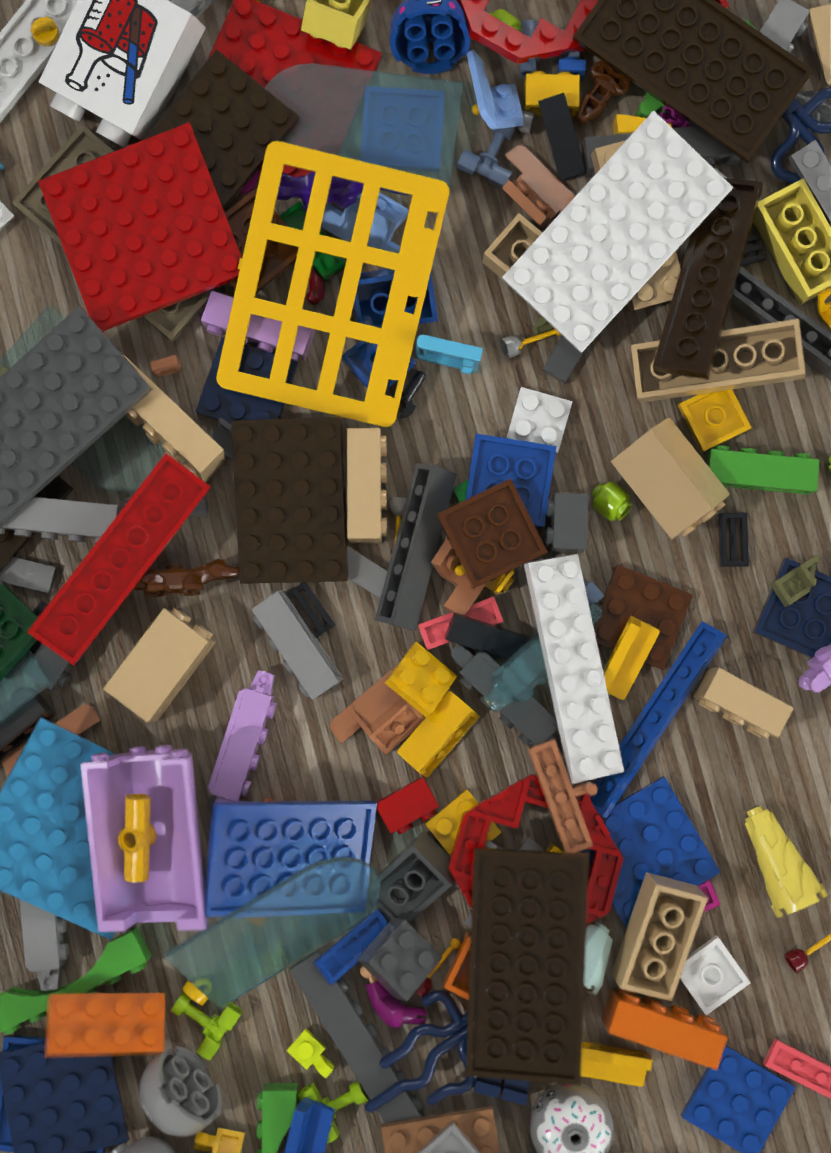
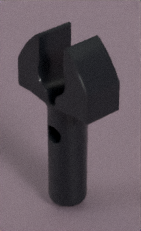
(409, 393)

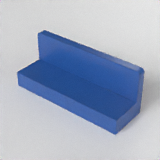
(310, 1127)

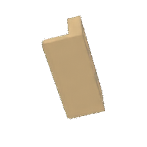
(821, 26)

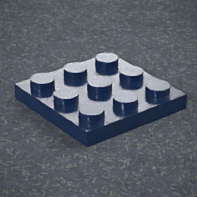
(234, 405)
(803, 624)

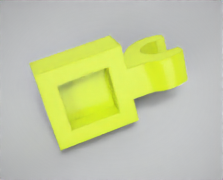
(308, 1050)

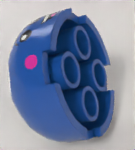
(424, 22)

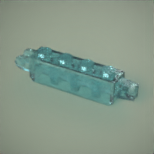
(523, 672)

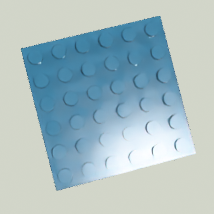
(46, 829)

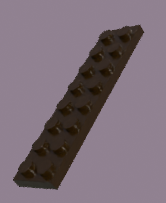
(707, 284)

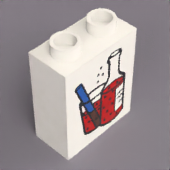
(121, 63)

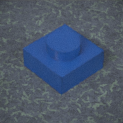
(572, 65)

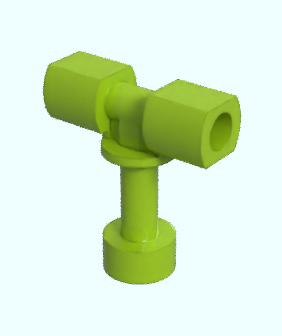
(214, 1027)
(356, 1094)

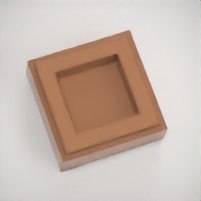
(166, 366)

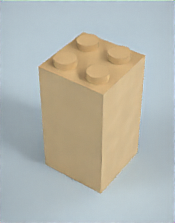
(671, 479)
(160, 664)

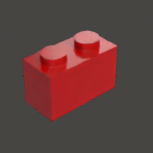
(407, 805)

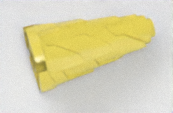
(786, 875)

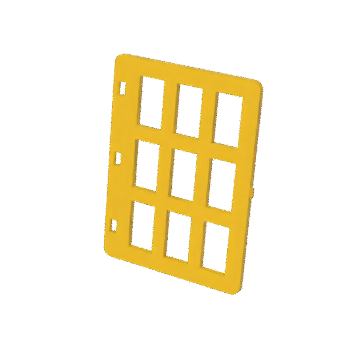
(410, 279)

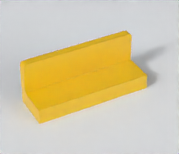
(629, 656)
(438, 734)
(614, 1064)

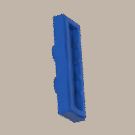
(349, 948)

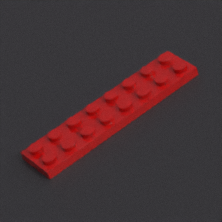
(119, 559)

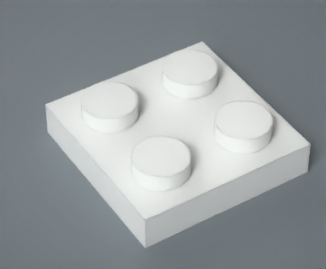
(539, 418)
(712, 975)

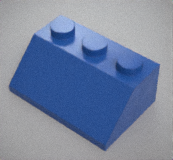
(374, 294)

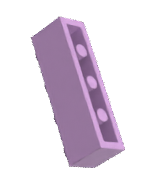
(261, 330)

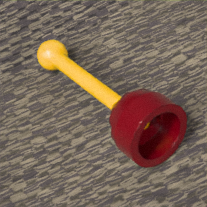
(798, 959)
(426, 985)

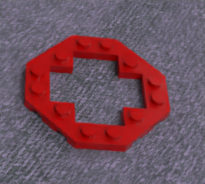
(512, 44)
(507, 809)

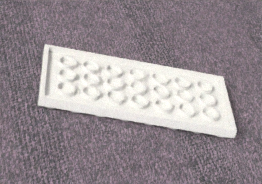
(617, 232)

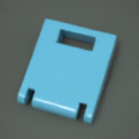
(449, 353)

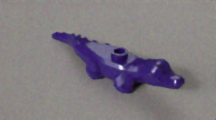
(341, 191)

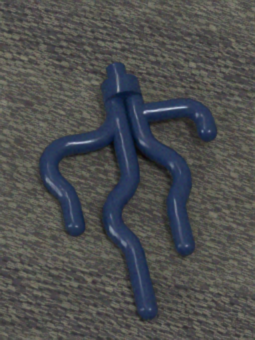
(799, 122)
(457, 1028)

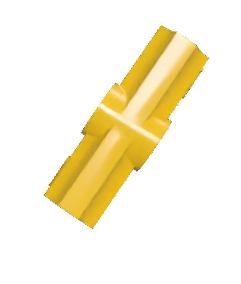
(137, 837)

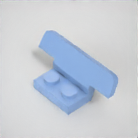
(496, 104)
(385, 222)

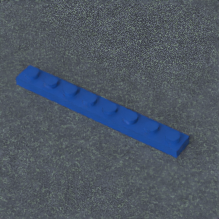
(658, 714)

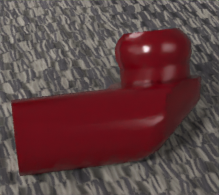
(316, 288)

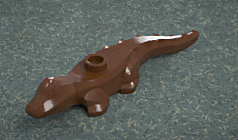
(607, 83)
(184, 581)

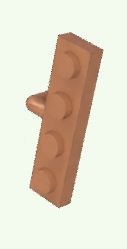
(561, 796)

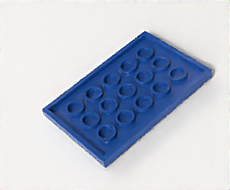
(269, 841)

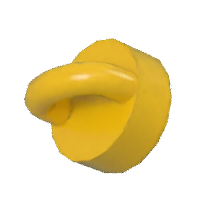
(45, 31)
(194, 993)

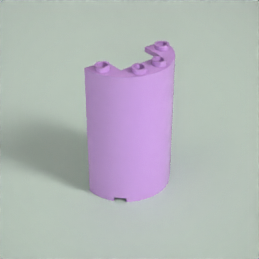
(175, 858)

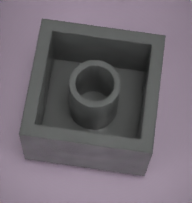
(567, 523)
(399, 959)

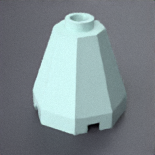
(596, 956)

